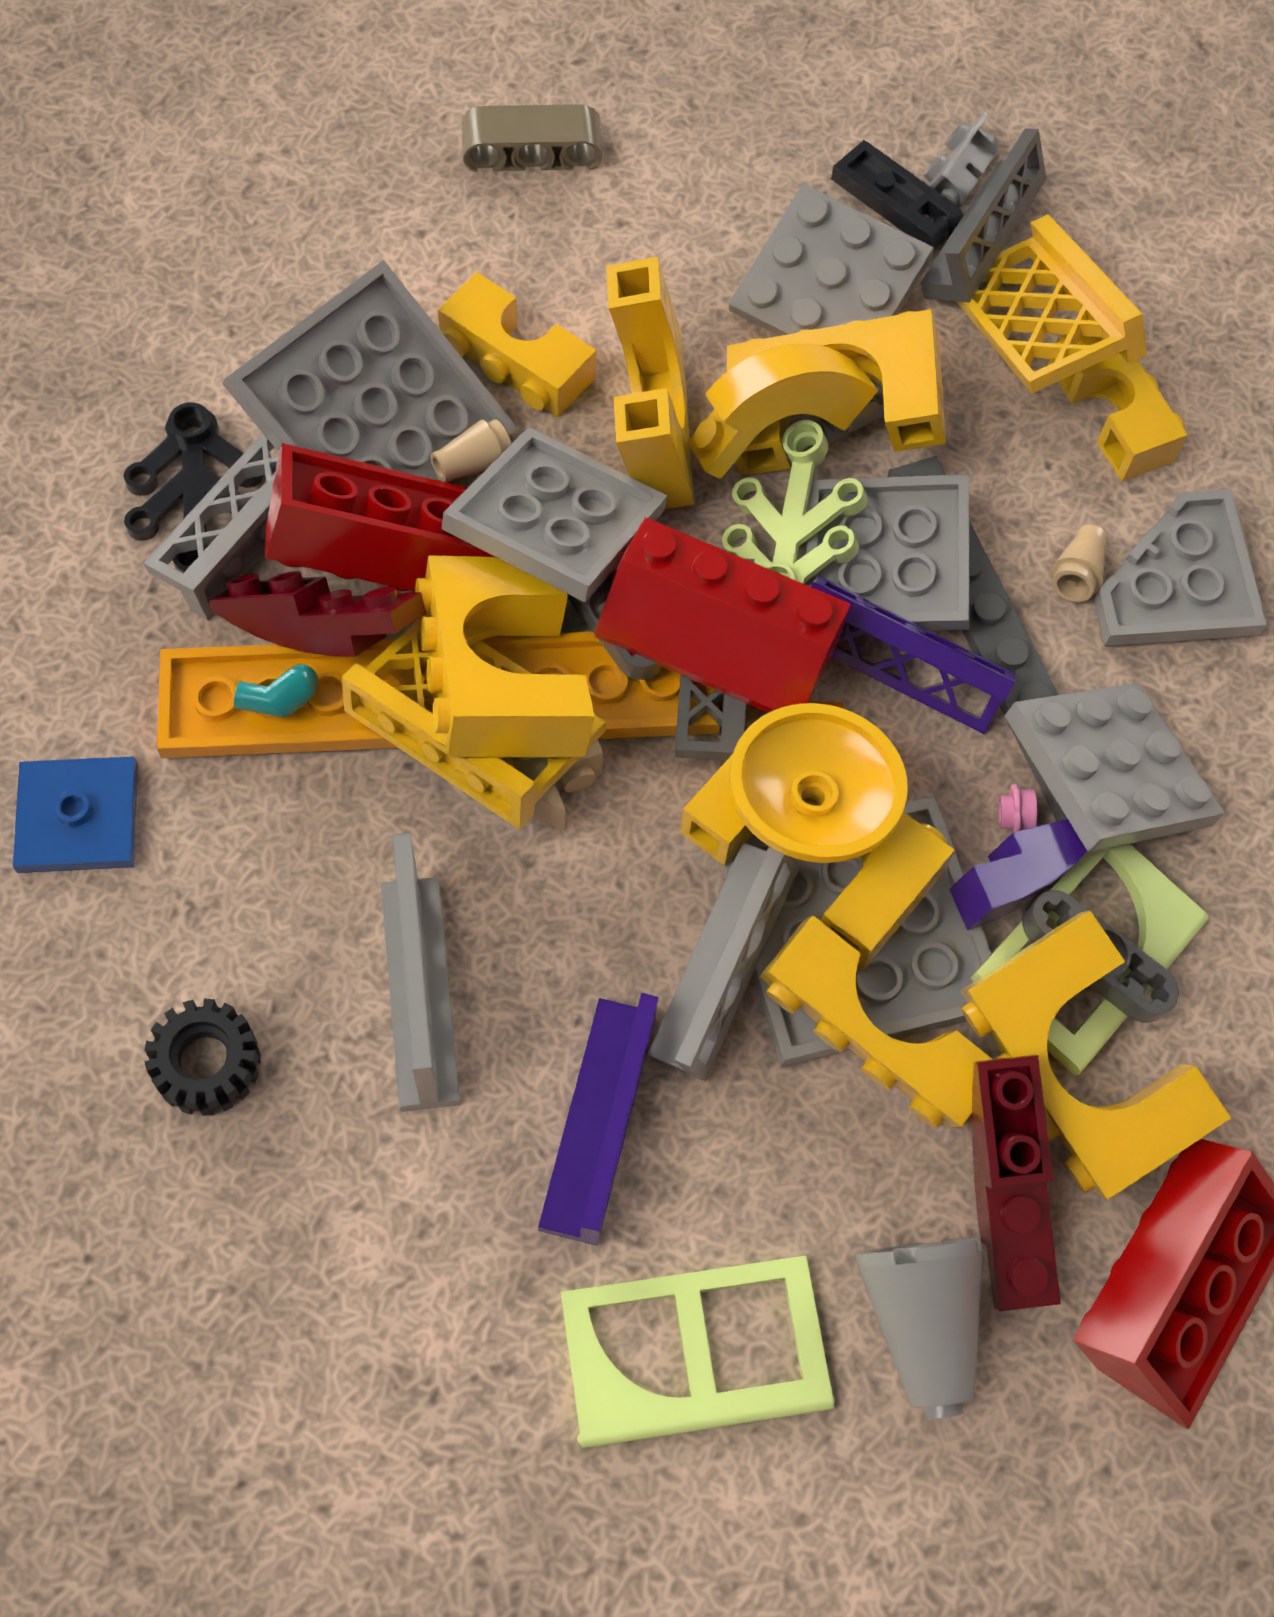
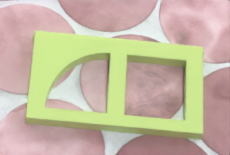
(1166, 927)
(619, 1411)

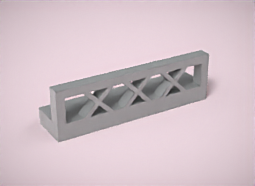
(225, 551)
(724, 961)

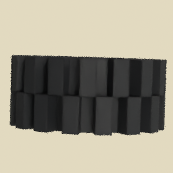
(188, 1026)

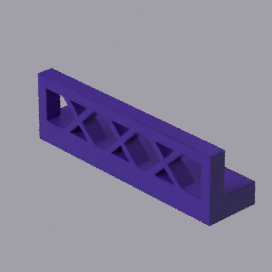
(919, 644)
(598, 1120)

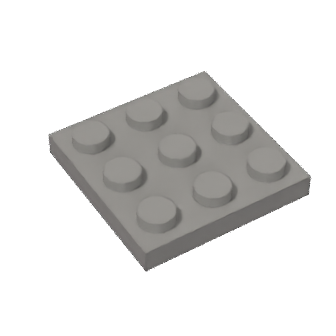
(828, 268)
(553, 513)
(909, 547)
(1113, 766)

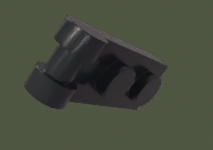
(896, 194)

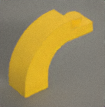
(775, 386)

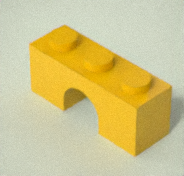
(544, 370)
(1144, 429)

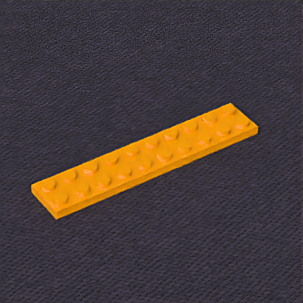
(201, 683)

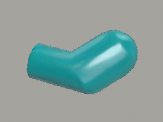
(281, 696)

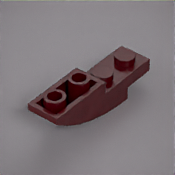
(311, 618)
(1012, 1181)

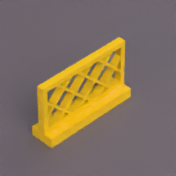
(1079, 287)
(410, 728)

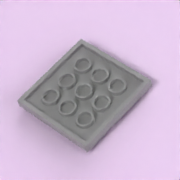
(365, 381)
(911, 980)

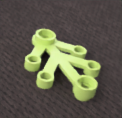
(794, 525)

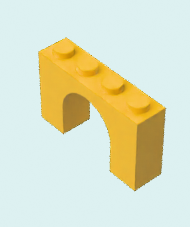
(892, 351)
(654, 418)
(482, 706)
(878, 897)
(1106, 1143)

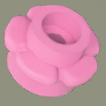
(1017, 809)

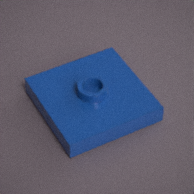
(75, 814)

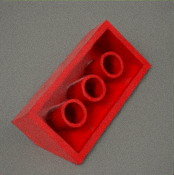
(358, 519)
(721, 619)
(1185, 1280)

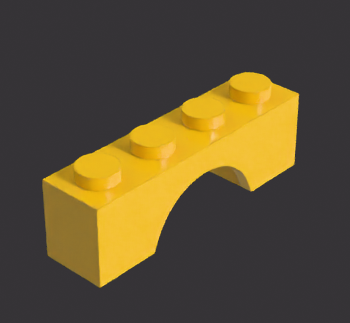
(819, 977)

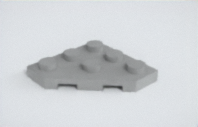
(1184, 578)

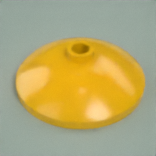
(822, 757)

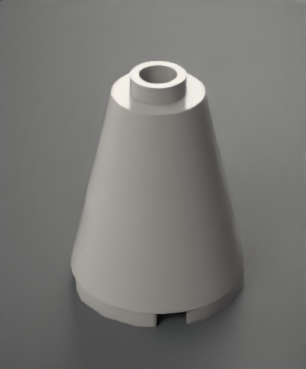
(929, 1317)

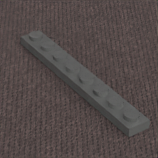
(996, 628)

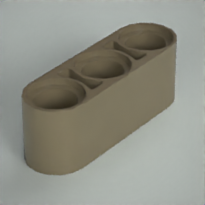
(531, 137)

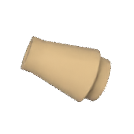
(471, 451)
(1081, 565)

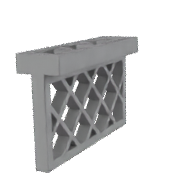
(419, 986)

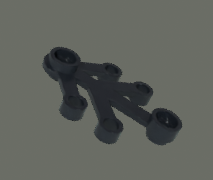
(190, 482)

